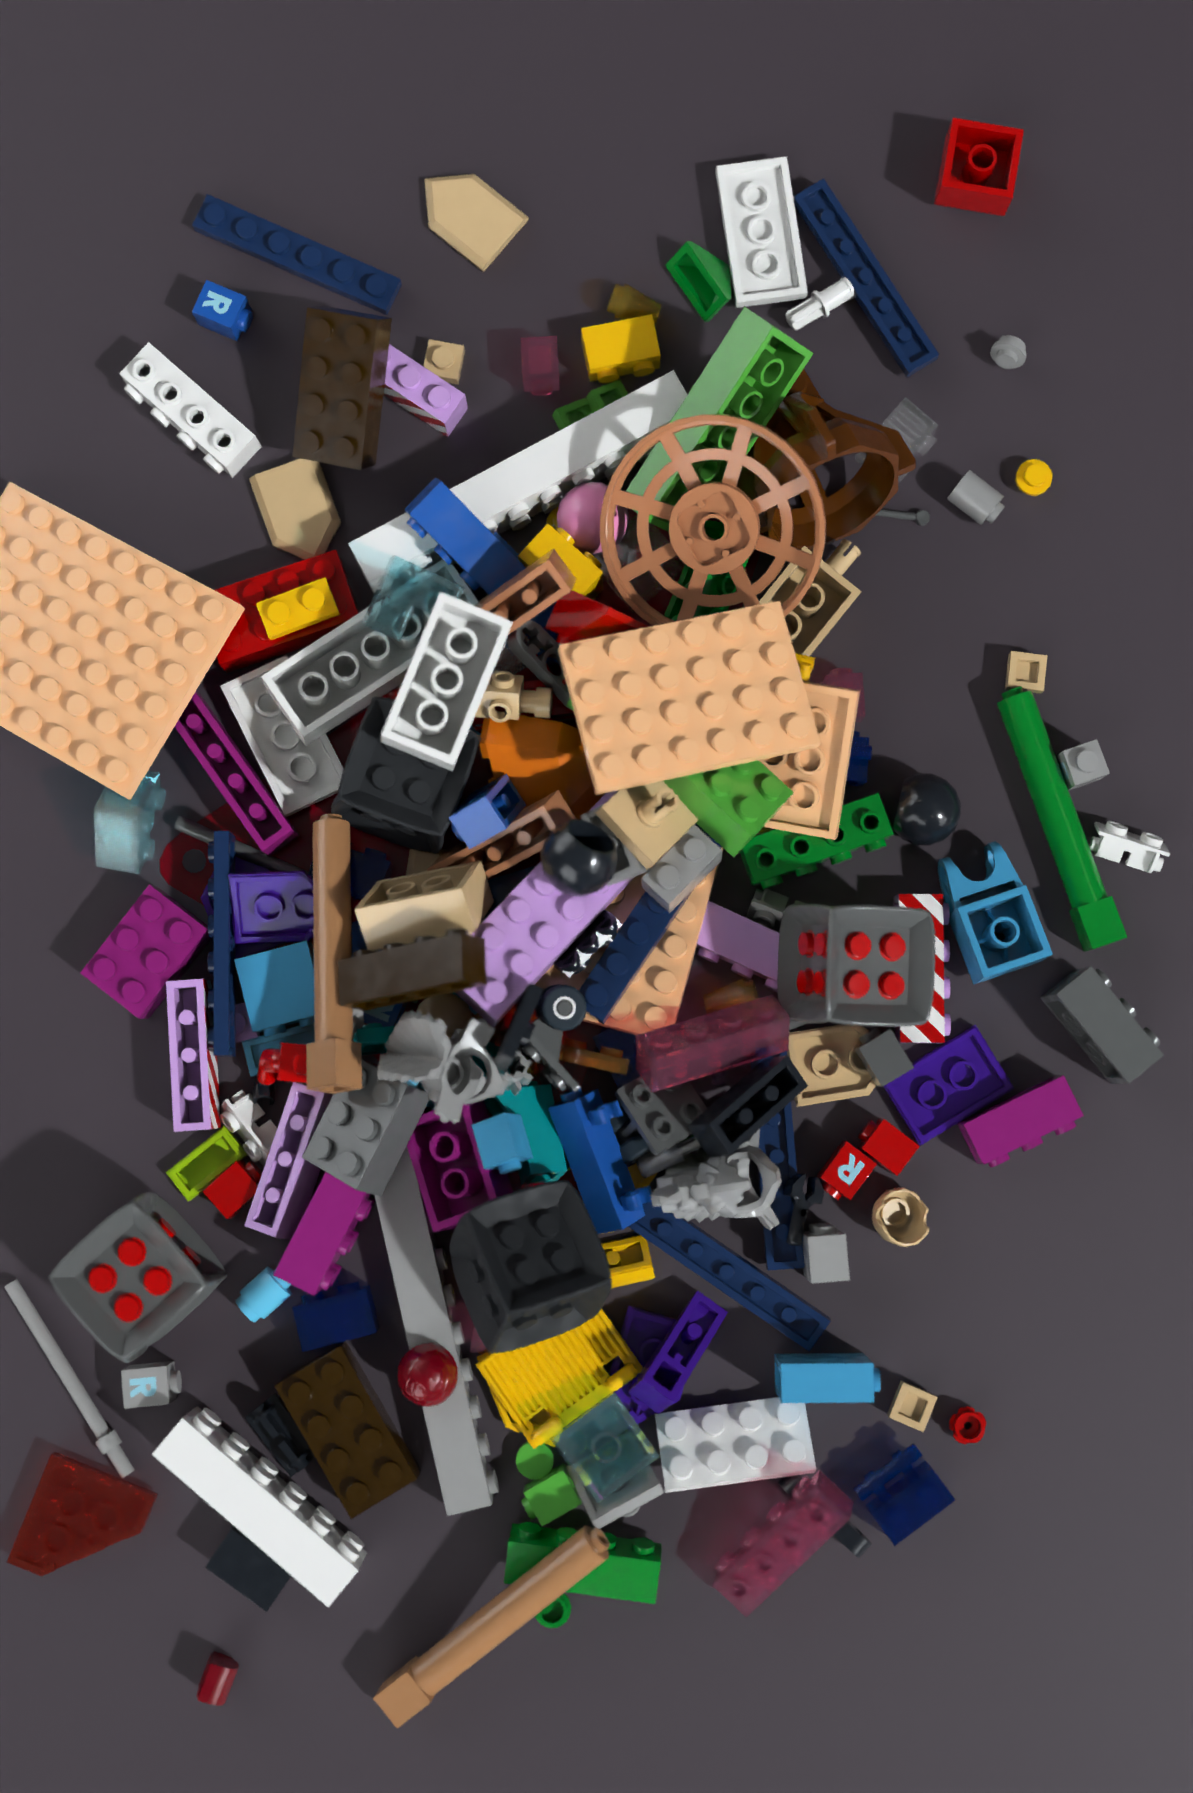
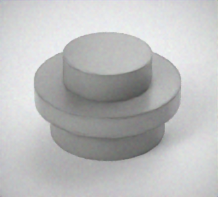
(1009, 352)

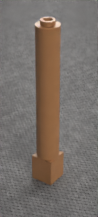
(334, 1057)
(423, 1677)

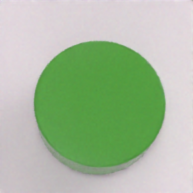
(534, 1462)

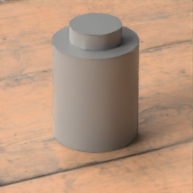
(977, 498)

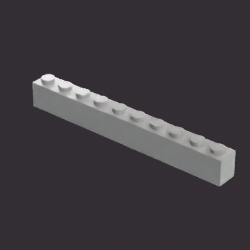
(428, 1318)

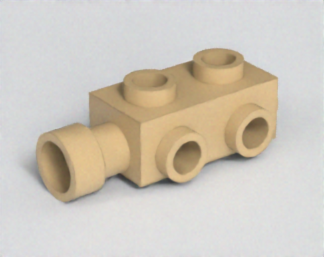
(508, 691)

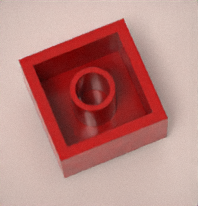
(979, 166)

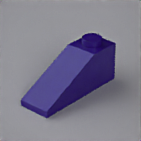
(678, 1353)

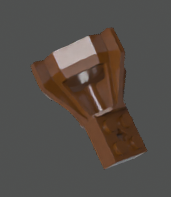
(819, 436)

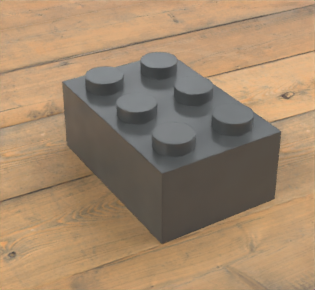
(1103, 1025)
(367, 1131)

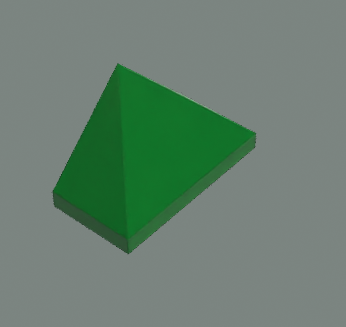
(702, 278)

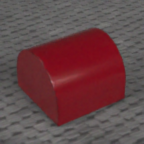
(217, 1679)

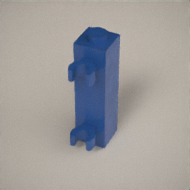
(597, 1160)

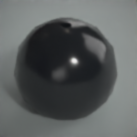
(927, 809)
(579, 858)

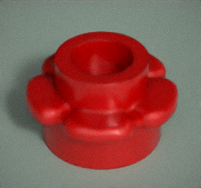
(975, 1432)

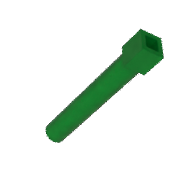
(1092, 910)

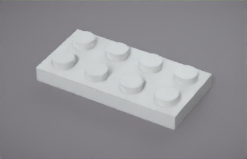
(761, 232)
(294, 771)
(734, 1444)

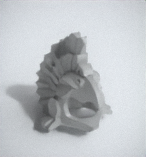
(444, 1065)
(719, 1186)

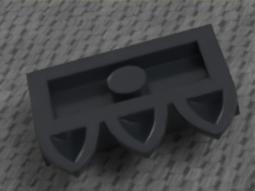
(596, 936)

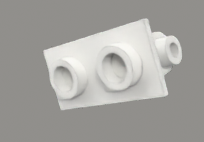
(1143, 849)
(242, 1119)

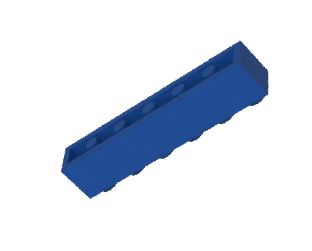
(468, 543)

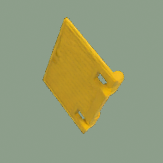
(559, 1376)

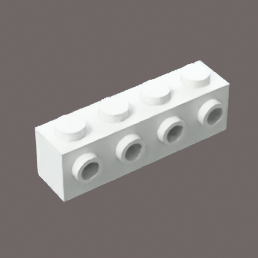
(190, 410)

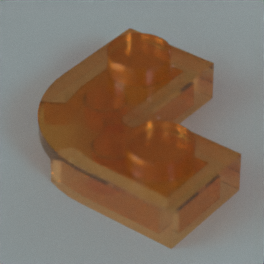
(608, 1058)

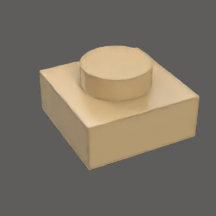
(445, 360)
(1026, 671)
(912, 1406)

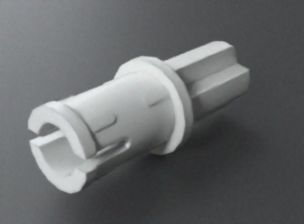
(820, 304)

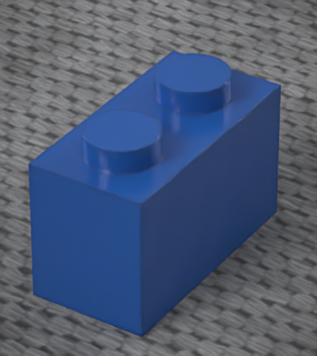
(487, 812)

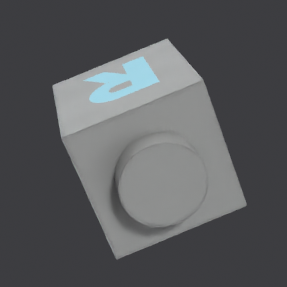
(1082, 764)
(150, 1384)

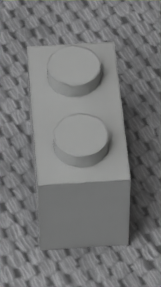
(682, 868)
(825, 1254)

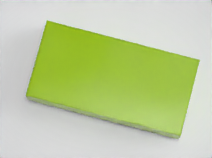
(206, 1163)

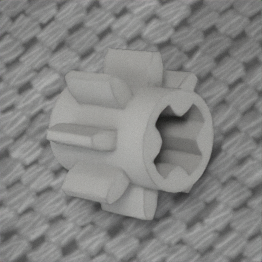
(518, 1074)

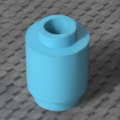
(263, 1295)

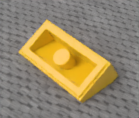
(629, 1260)

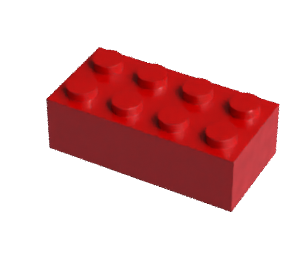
(249, 640)

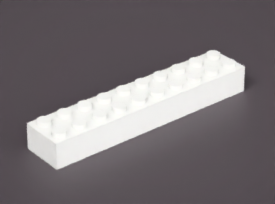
(536, 476)

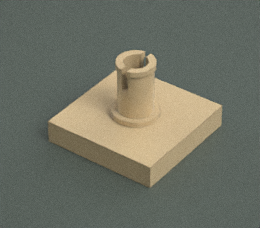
(647, 820)

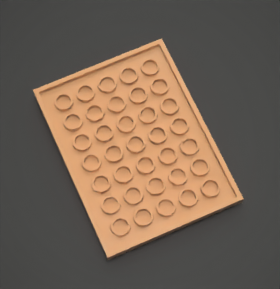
(97, 641)

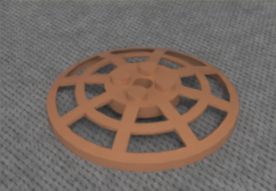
(707, 501)

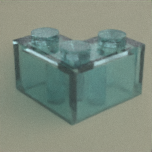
(402, 590)
(126, 824)

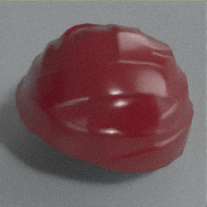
(427, 1374)

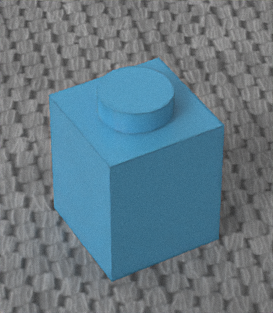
(502, 1142)

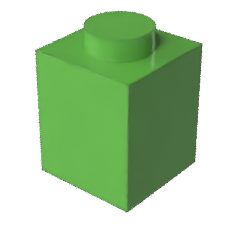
(550, 1496)

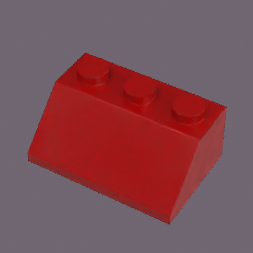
(583, 618)

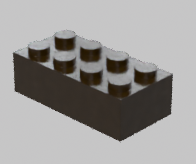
(341, 387)
(348, 1429)

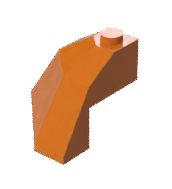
(540, 760)

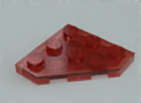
(77, 1514)

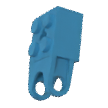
(992, 906)

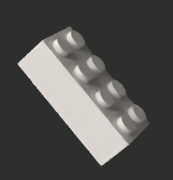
(446, 681)

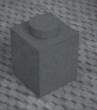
(883, 1056)

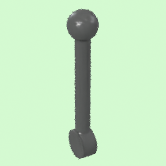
(920, 518)

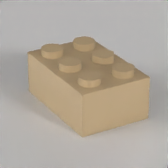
(424, 905)

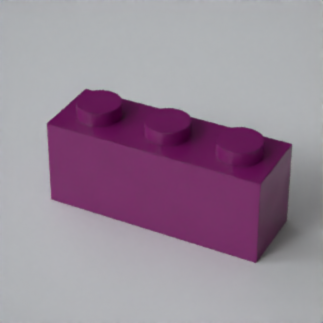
(1021, 1121)

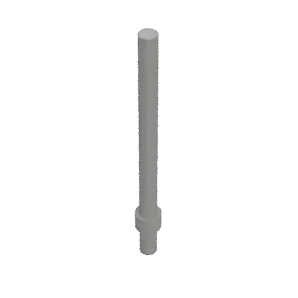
(108, 1440)

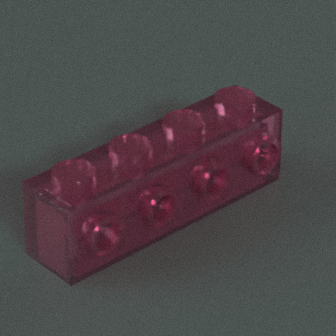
(712, 1043)
(782, 1543)

